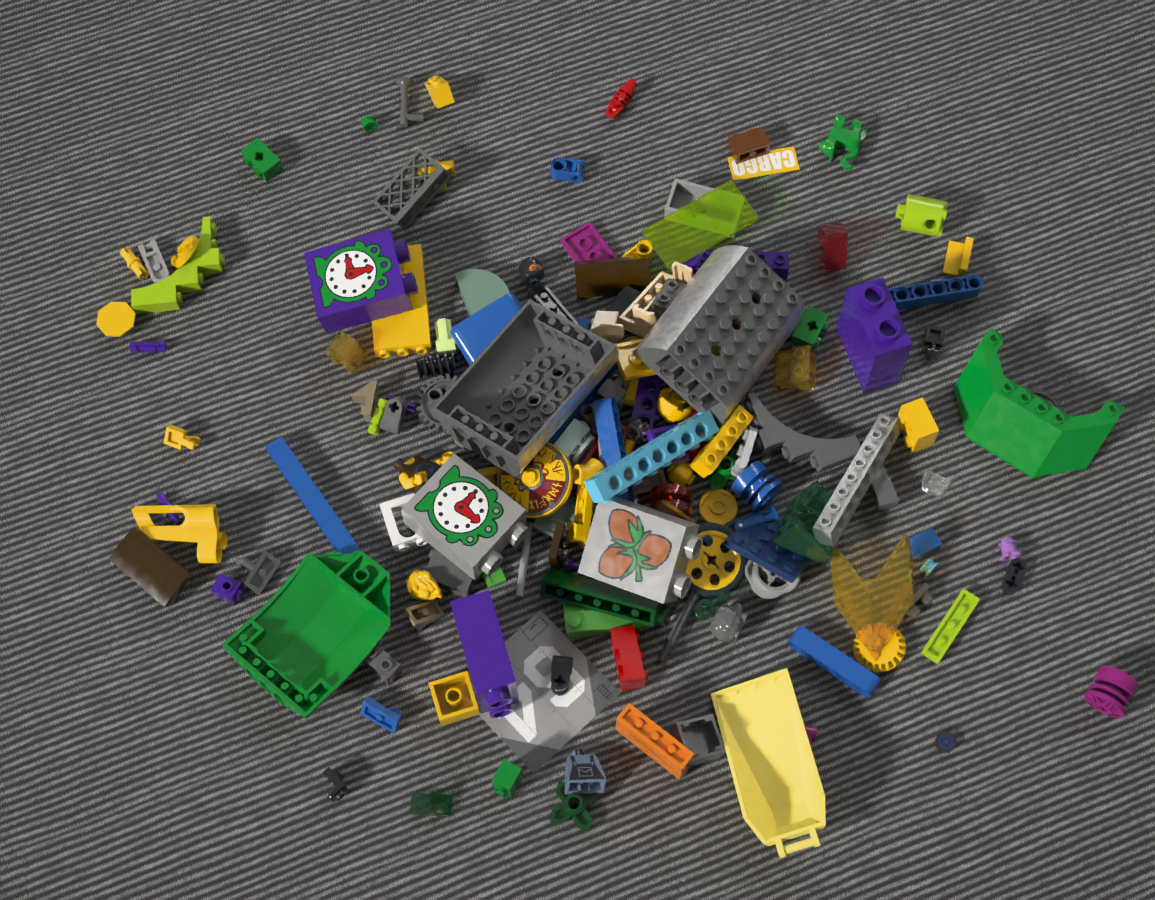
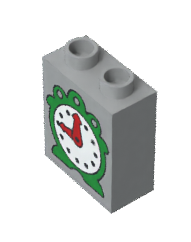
(466, 518)

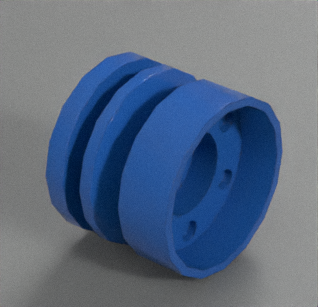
(756, 486)

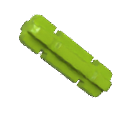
(377, 416)

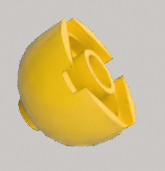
(673, 406)

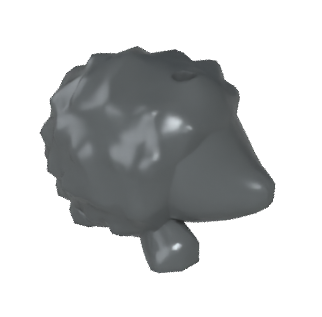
(728, 622)

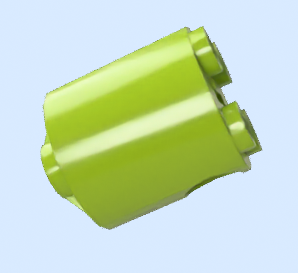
(922, 215)

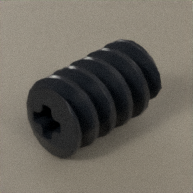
(435, 365)

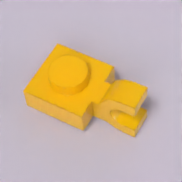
(177, 438)

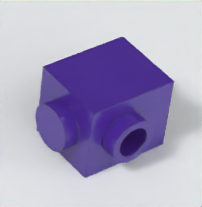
(228, 589)

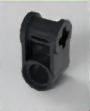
(561, 671)

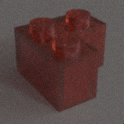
(834, 242)

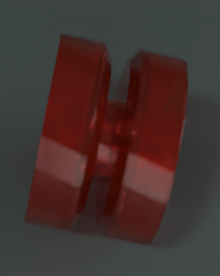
(675, 494)

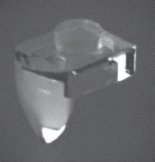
(935, 484)

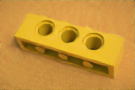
(723, 440)

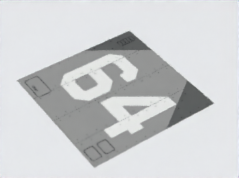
(542, 719)

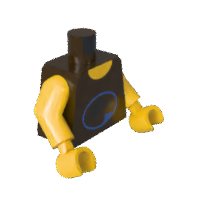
(418, 471)

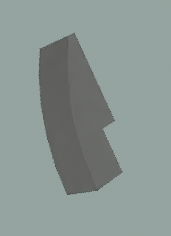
(883, 490)

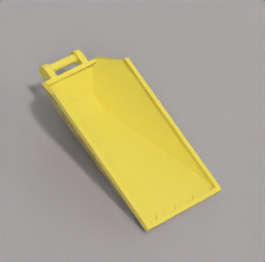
(772, 761)

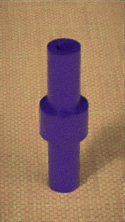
(174, 516)

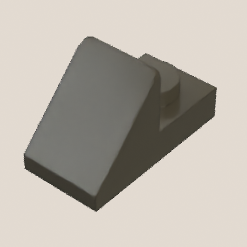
(368, 398)
(424, 613)

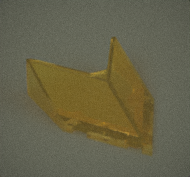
(875, 605)

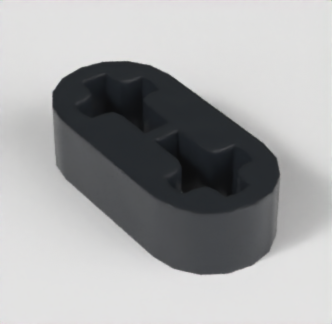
(1018, 578)

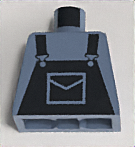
(583, 774)

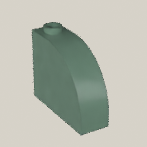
(479, 288)

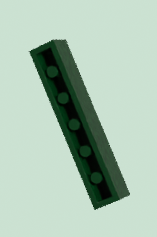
(599, 597)

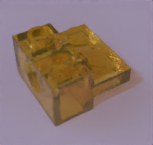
(795, 368)

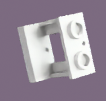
(398, 541)

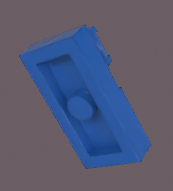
(380, 715)

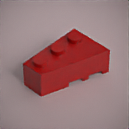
(628, 658)

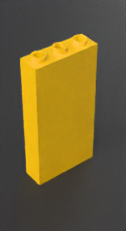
(409, 330)

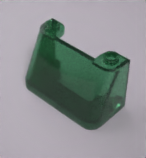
(797, 524)

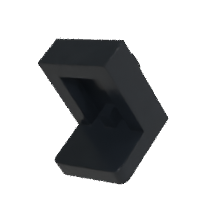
(335, 778)

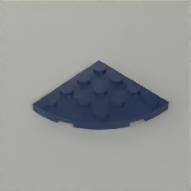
(757, 545)

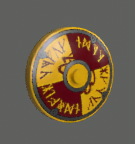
(542, 484)

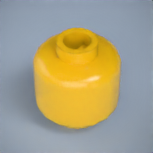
(681, 473)

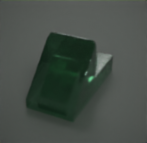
(431, 804)

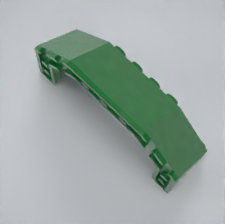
(1022, 425)

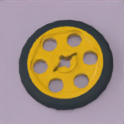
(728, 580)

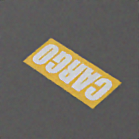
(775, 162)

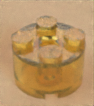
(347, 352)

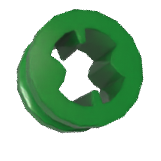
(369, 123)

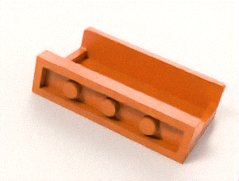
(654, 741)

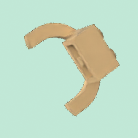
(607, 326)

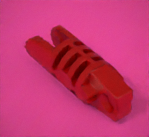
(621, 99)

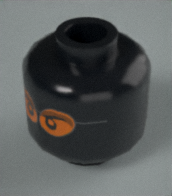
(531, 271)

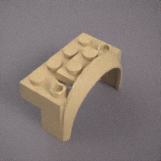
(639, 316)

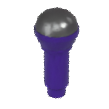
(568, 563)

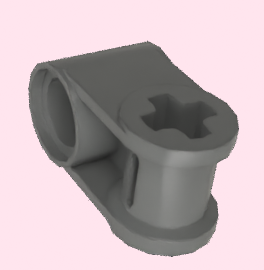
(394, 418)

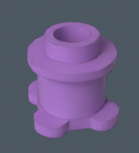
(1009, 549)

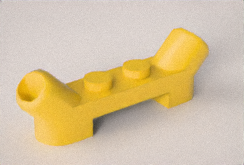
(580, 527)

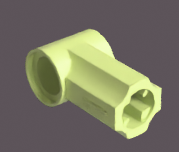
(444, 340)

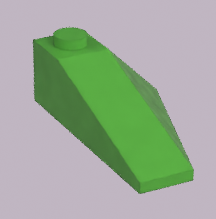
(586, 622)

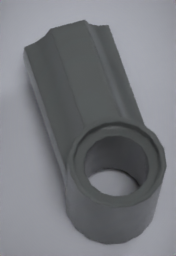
(588, 417)

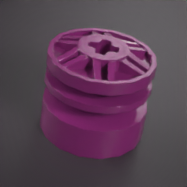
(1111, 691)

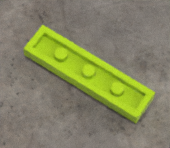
(950, 626)

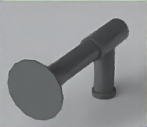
(404, 83)

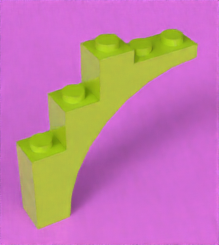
(167, 293)

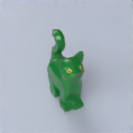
(845, 139)

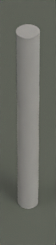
(524, 562)

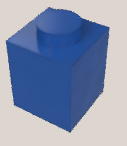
(925, 543)

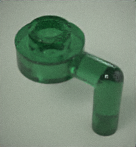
(709, 606)

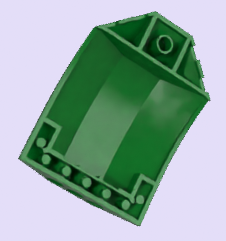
(315, 629)

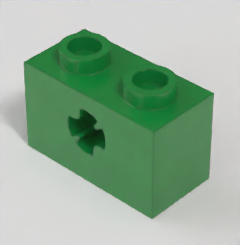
(261, 159)
(814, 320)
(507, 779)

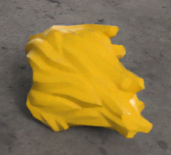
(423, 586)

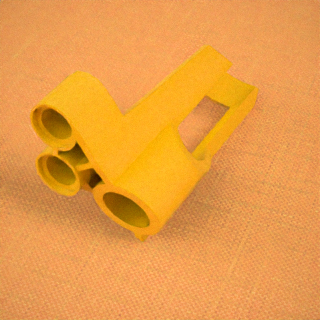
(199, 526)

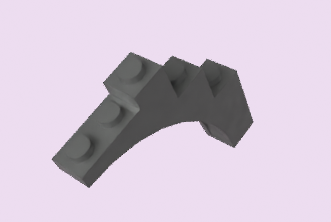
(796, 446)

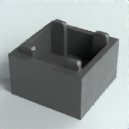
(700, 737)

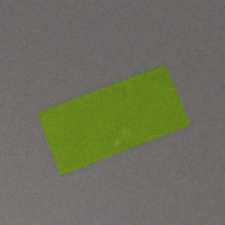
(700, 224)

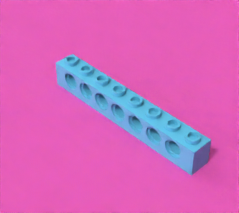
(598, 484)

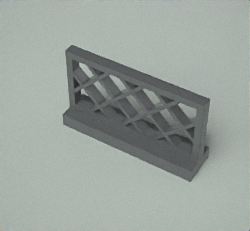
(420, 196)

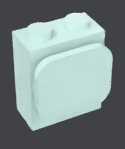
(576, 441)

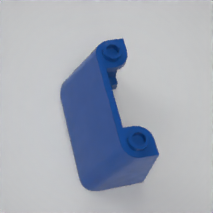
(483, 326)

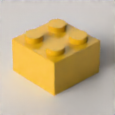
(917, 425)
(454, 698)

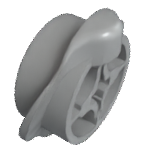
(764, 589)

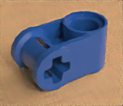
(568, 169)

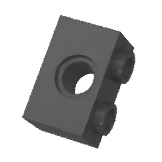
(383, 665)

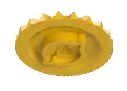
(890, 655)

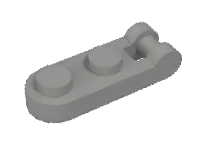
(154, 261)
(744, 451)

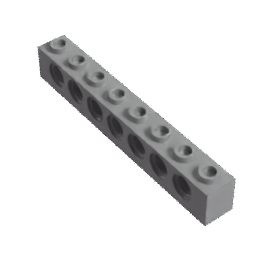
(856, 480)

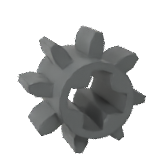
(637, 431)

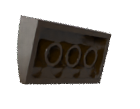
(611, 275)
(150, 567)

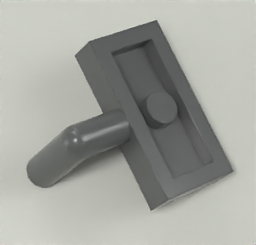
(260, 571)

